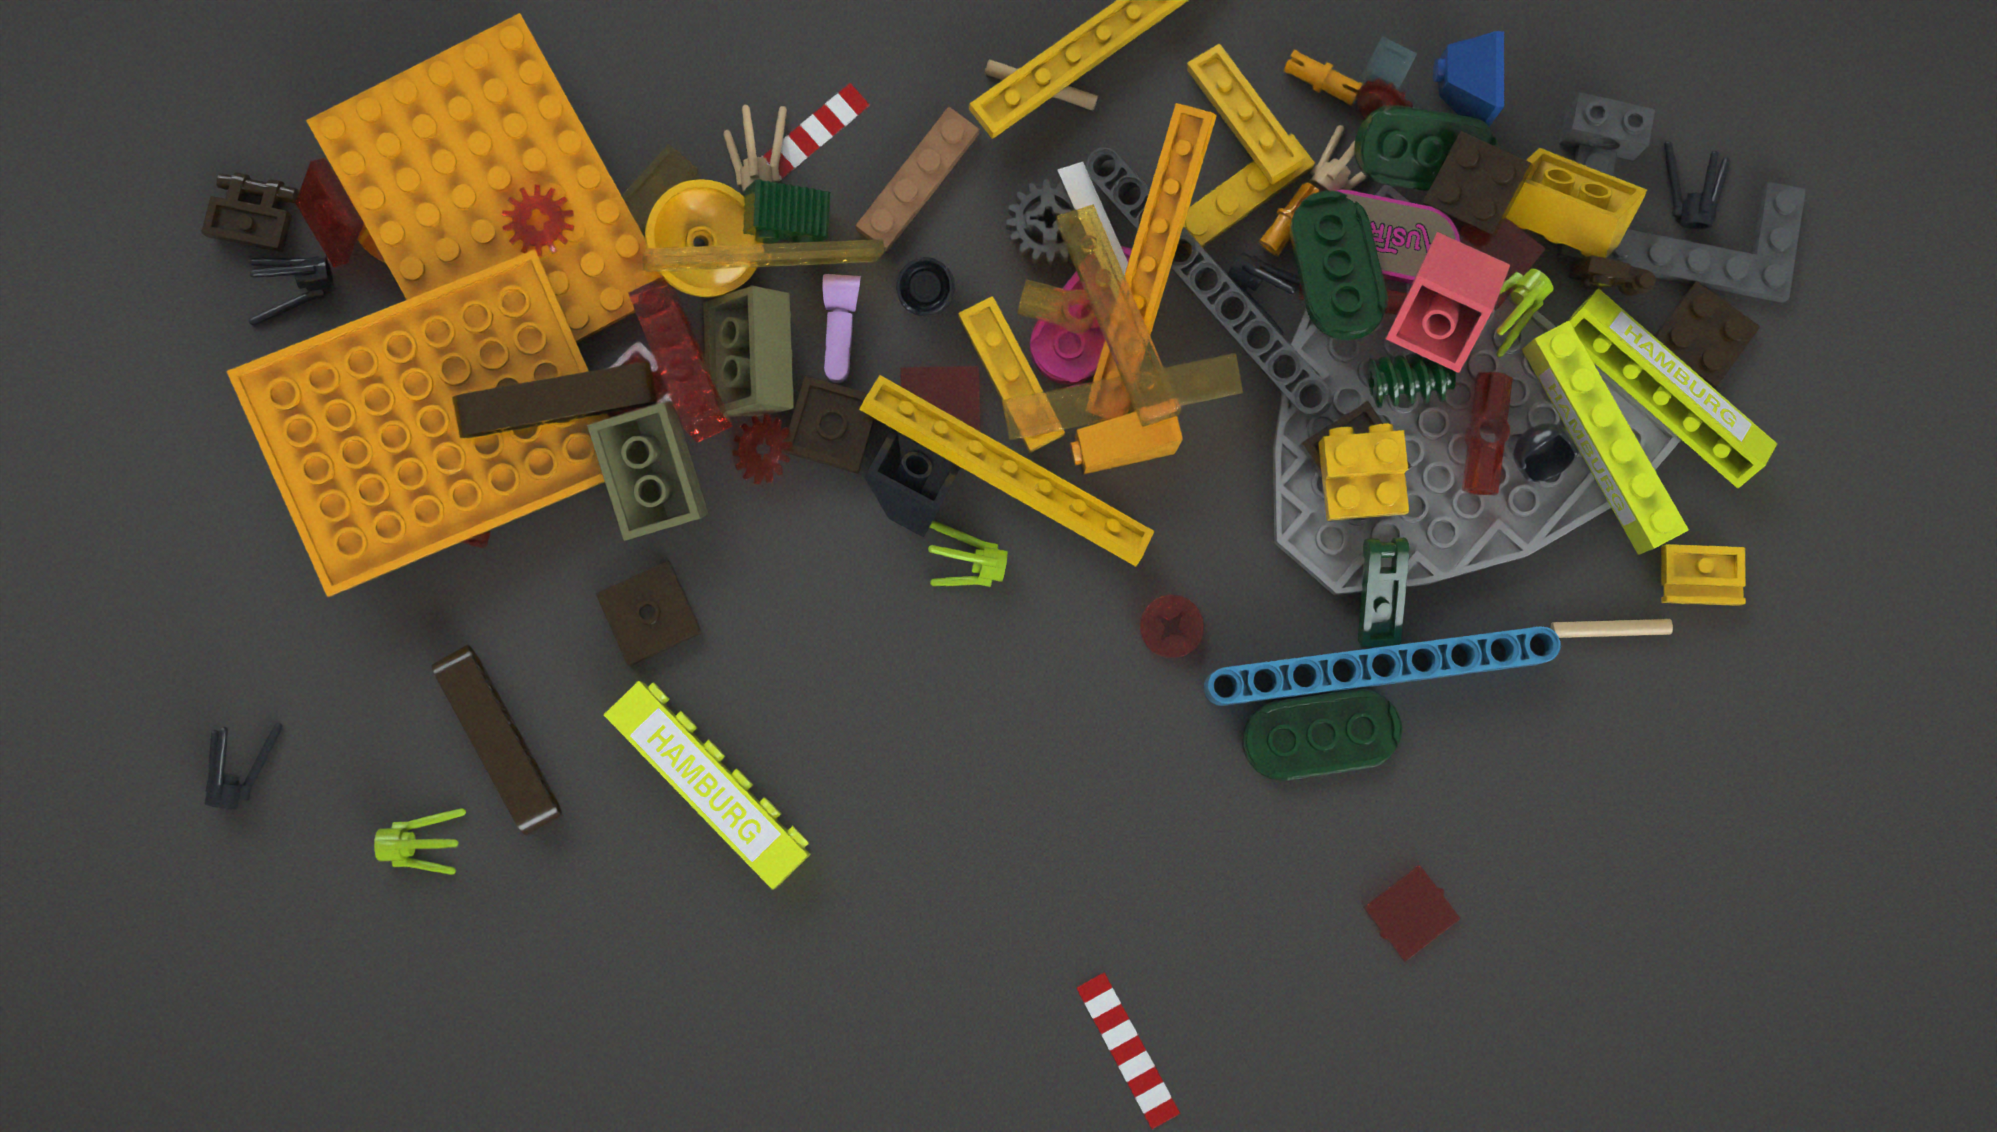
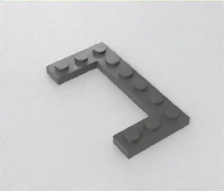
(1761, 275)

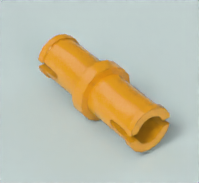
(1322, 77)

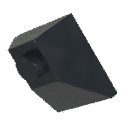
(910, 481)

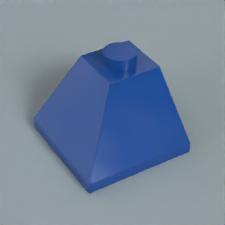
(1473, 76)

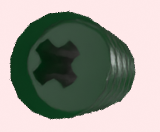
(1408, 378)

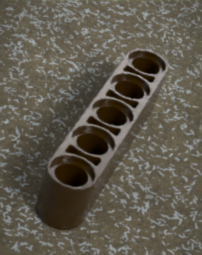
(554, 400)
(497, 739)

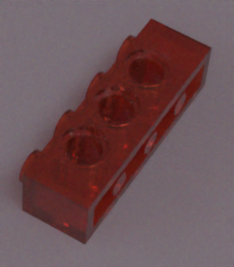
(680, 359)

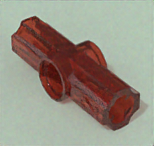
(1490, 409)

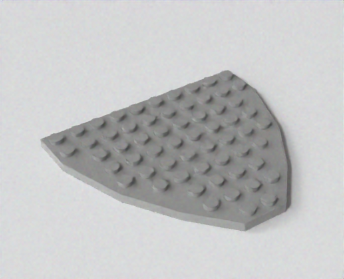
(1445, 526)

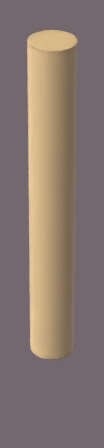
(1068, 94)
(1613, 628)

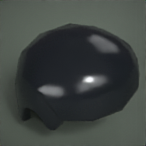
(925, 287)
(1544, 452)

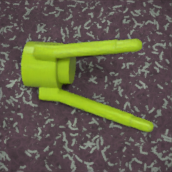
(1528, 296)
(987, 562)
(397, 843)

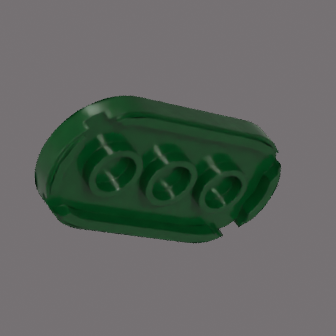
(1411, 144)
(1338, 265)
(1322, 734)

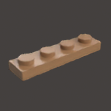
(918, 178)

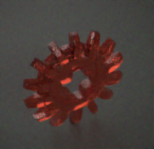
(528, 233)
(755, 436)

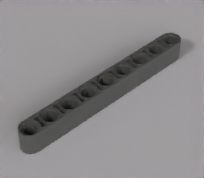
(1224, 292)

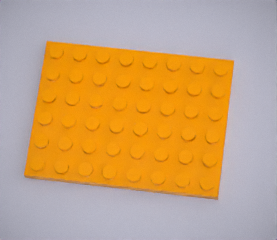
(446, 149)
(370, 432)

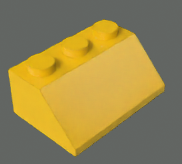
(1575, 204)

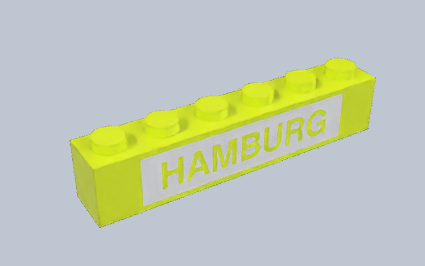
(1671, 390)
(1604, 438)
(708, 784)

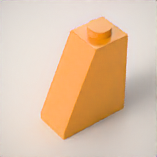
(1124, 442)

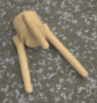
(754, 166)
(1334, 174)

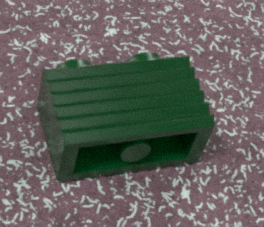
(785, 212)

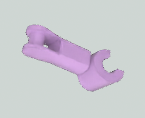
(841, 296)

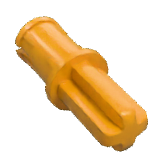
(1278, 234)

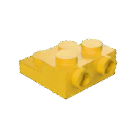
(1364, 473)

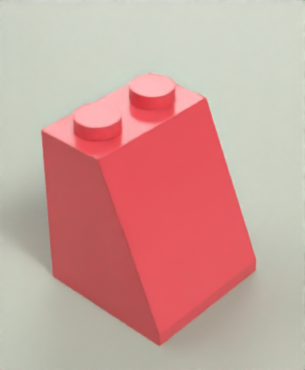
(1448, 302)

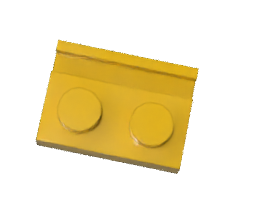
(1703, 574)

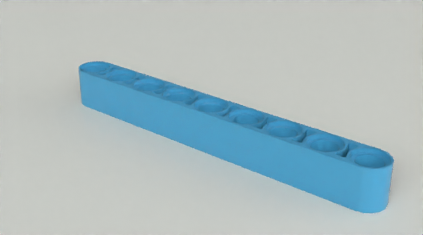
(1399, 660)

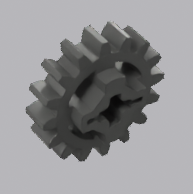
(1033, 224)

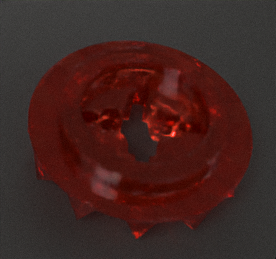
(1372, 93)
(1190, 624)

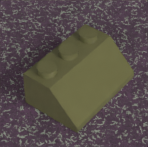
(750, 350)
(648, 470)

